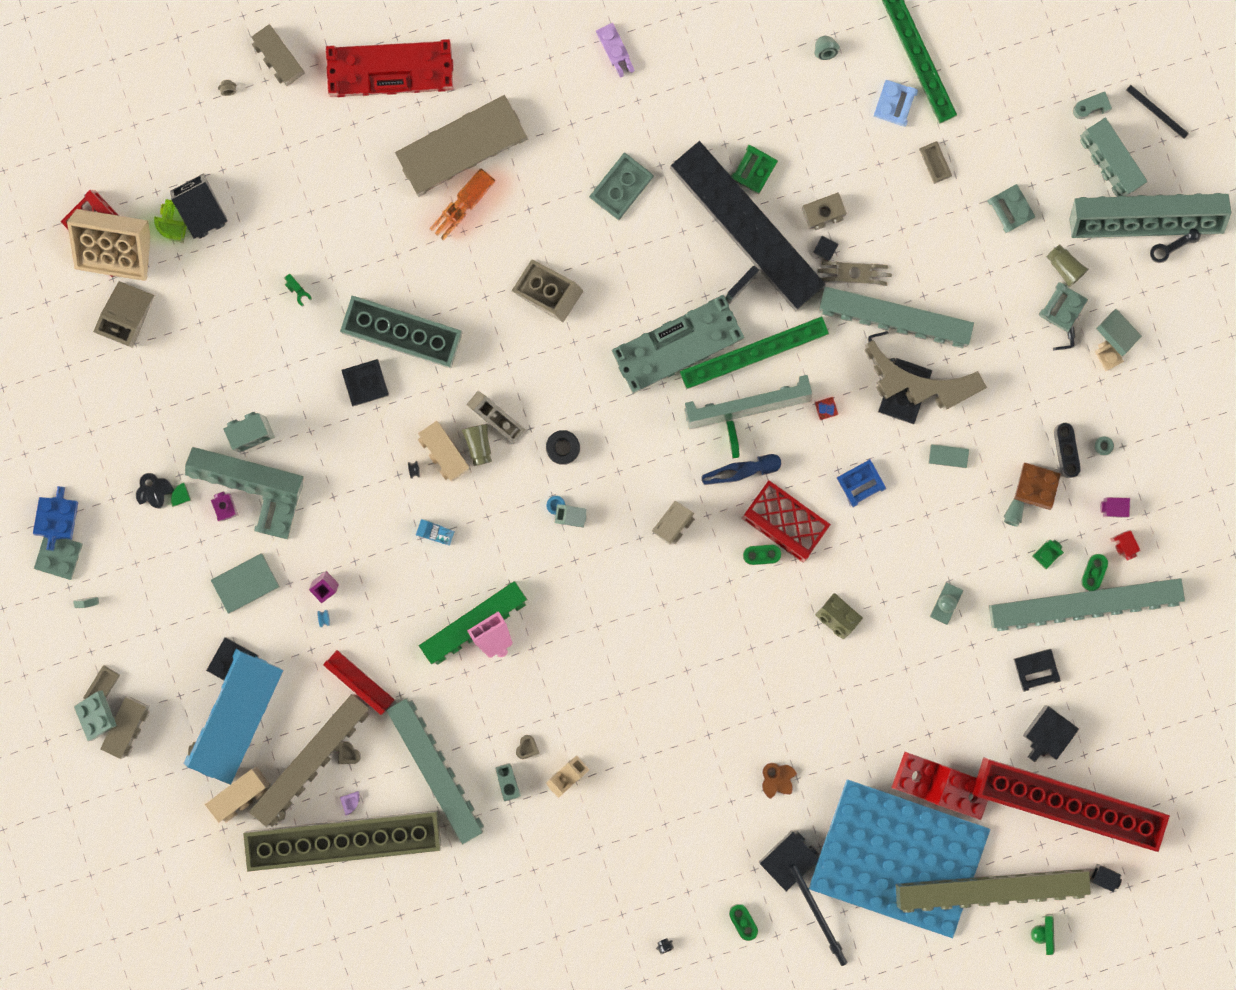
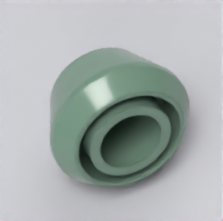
(826, 48)

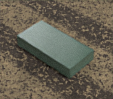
(948, 456)

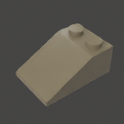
(548, 290)

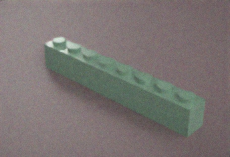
(896, 316)
(435, 771)

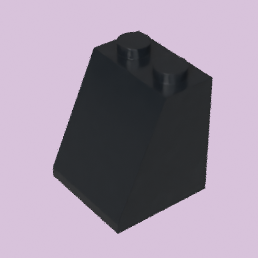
(198, 206)

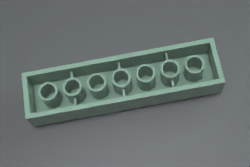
(1149, 215)

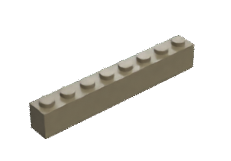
(309, 760)

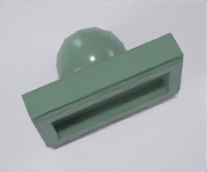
(946, 603)

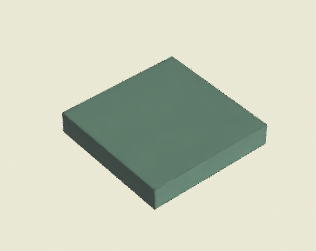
(1119, 332)

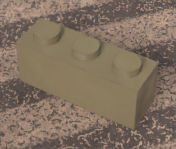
(277, 55)
(128, 722)

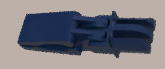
(765, 464)

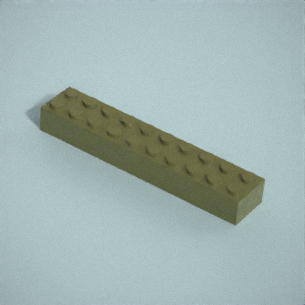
(342, 841)

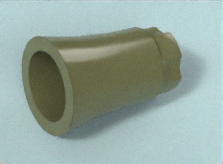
(1066, 265)
(478, 444)

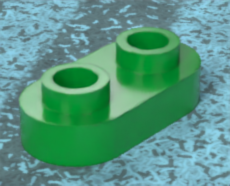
(762, 554)
(1094, 572)
(743, 921)

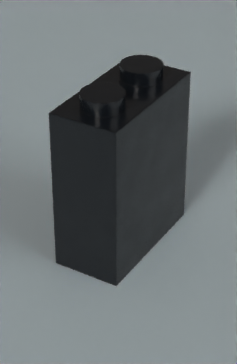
(784, 854)

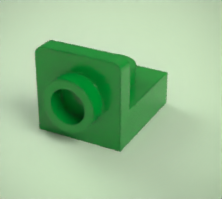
(1048, 553)

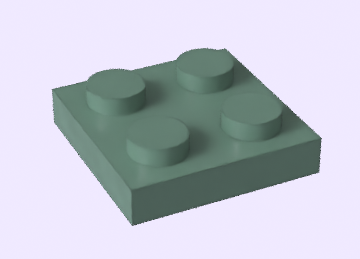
(60, 561)
(95, 716)

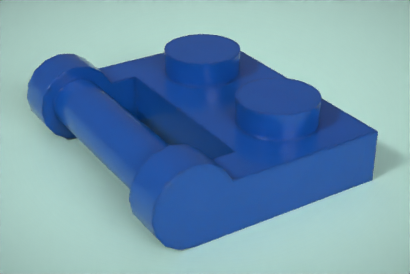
(857, 477)

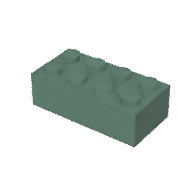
(1112, 158)

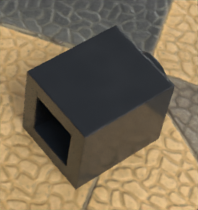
(1106, 878)

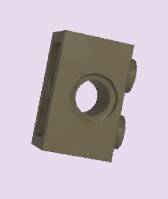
(832, 203)

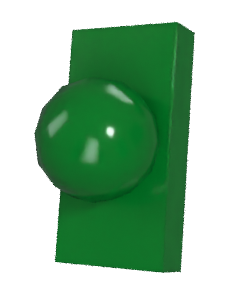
(1045, 934)

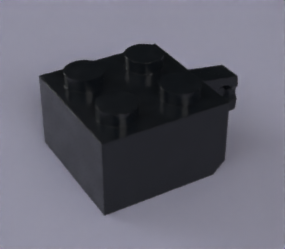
(1049, 734)

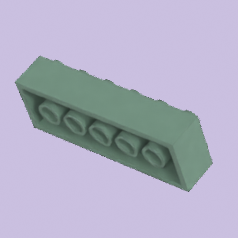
(401, 332)

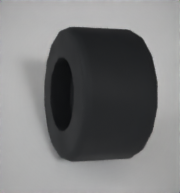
(574, 447)

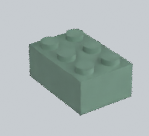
(248, 432)

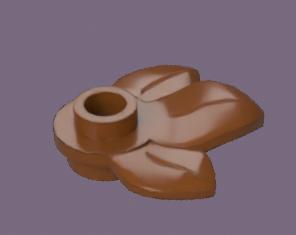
(778, 782)

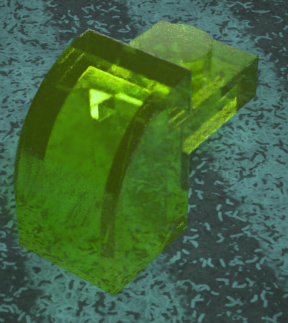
(166, 226)

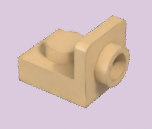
(1108, 355)

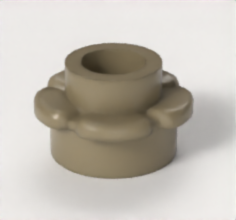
(227, 88)

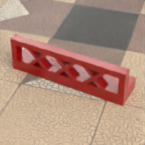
(359, 682)

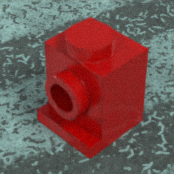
(1126, 545)

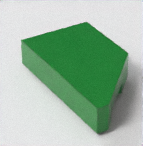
(733, 440)

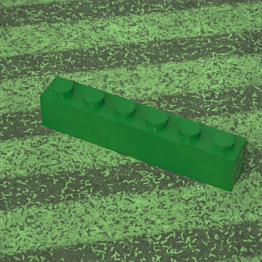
(456, 633)

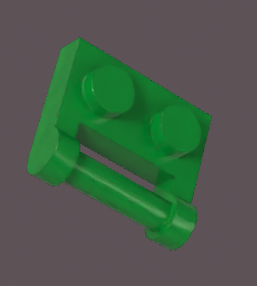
(760, 171)

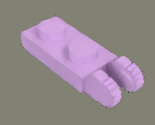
(614, 48)

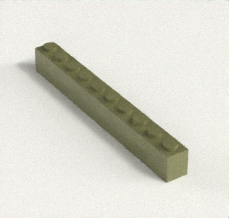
(993, 889)

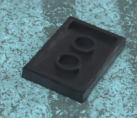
(735, 291)
(898, 404)

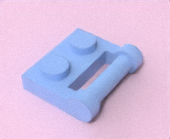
(889, 100)

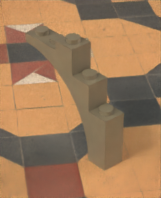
(918, 388)

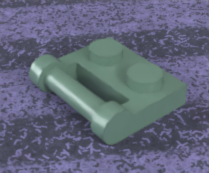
(1016, 205)
(1068, 311)
(281, 519)

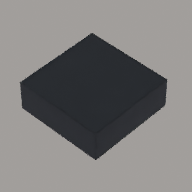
(825, 248)

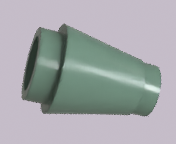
(1014, 513)

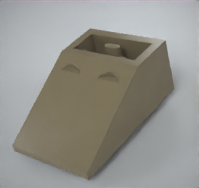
(124, 314)
(673, 522)

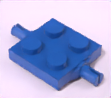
(55, 518)

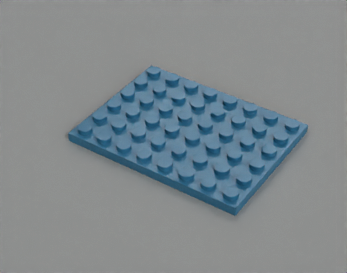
(894, 841)

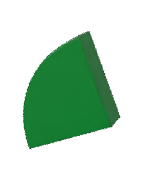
(180, 495)

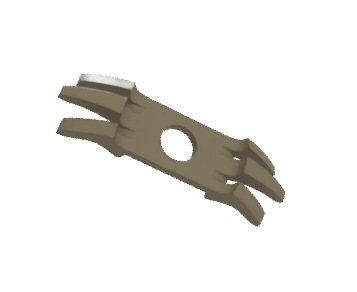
(866, 272)

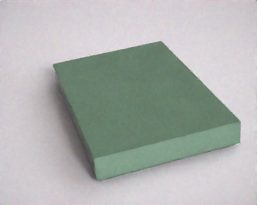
(621, 186)
(245, 583)

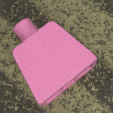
(492, 636)

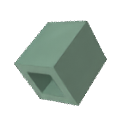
(570, 516)

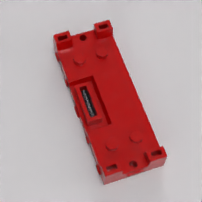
(389, 69)

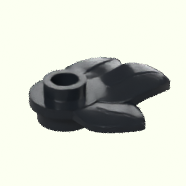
(155, 493)

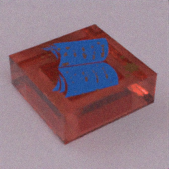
(826, 408)

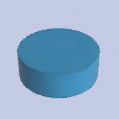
(552, 503)

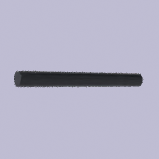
(1157, 111)

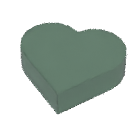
(86, 602)

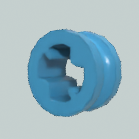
(323, 618)

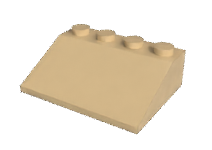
(109, 244)

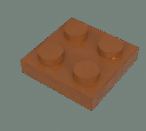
(1037, 486)

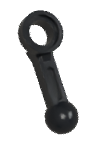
(1192, 237)

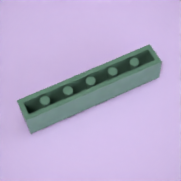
(244, 475)

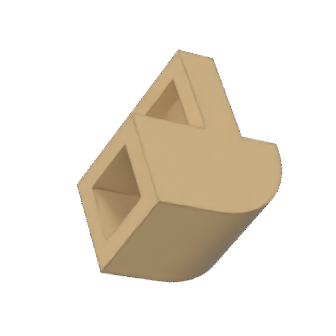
(567, 776)

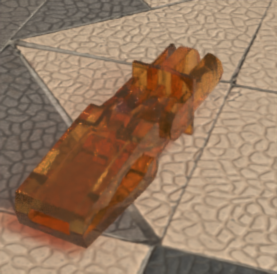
(469, 196)

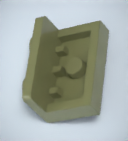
(838, 616)

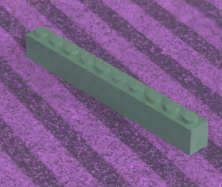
(1086, 603)

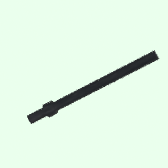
(834, 946)

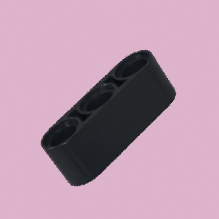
(1063, 459)

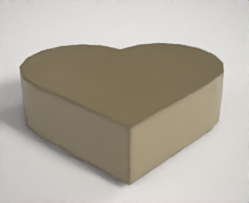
(527, 747)
(348, 754)

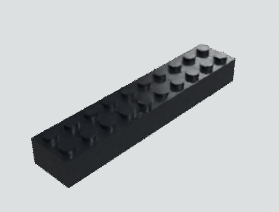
(747, 226)

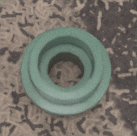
(1110, 445)

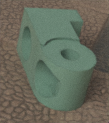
(1092, 104)
(507, 782)

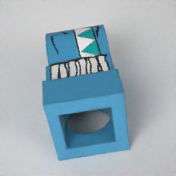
(434, 532)

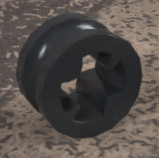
(413, 469)

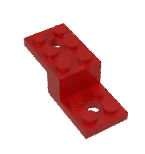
(939, 785)

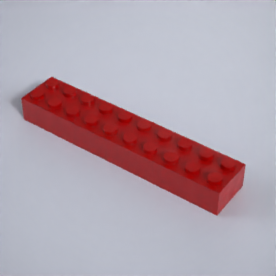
(1070, 804)

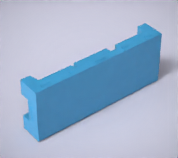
(234, 717)

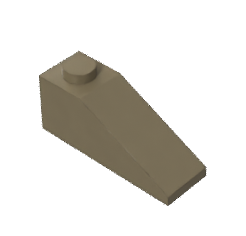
(495, 417)

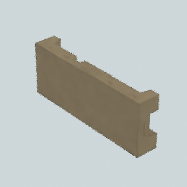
(461, 145)

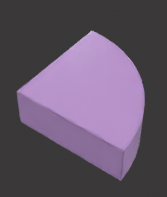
(350, 802)

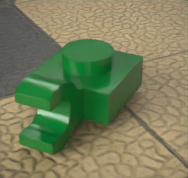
(293, 285)

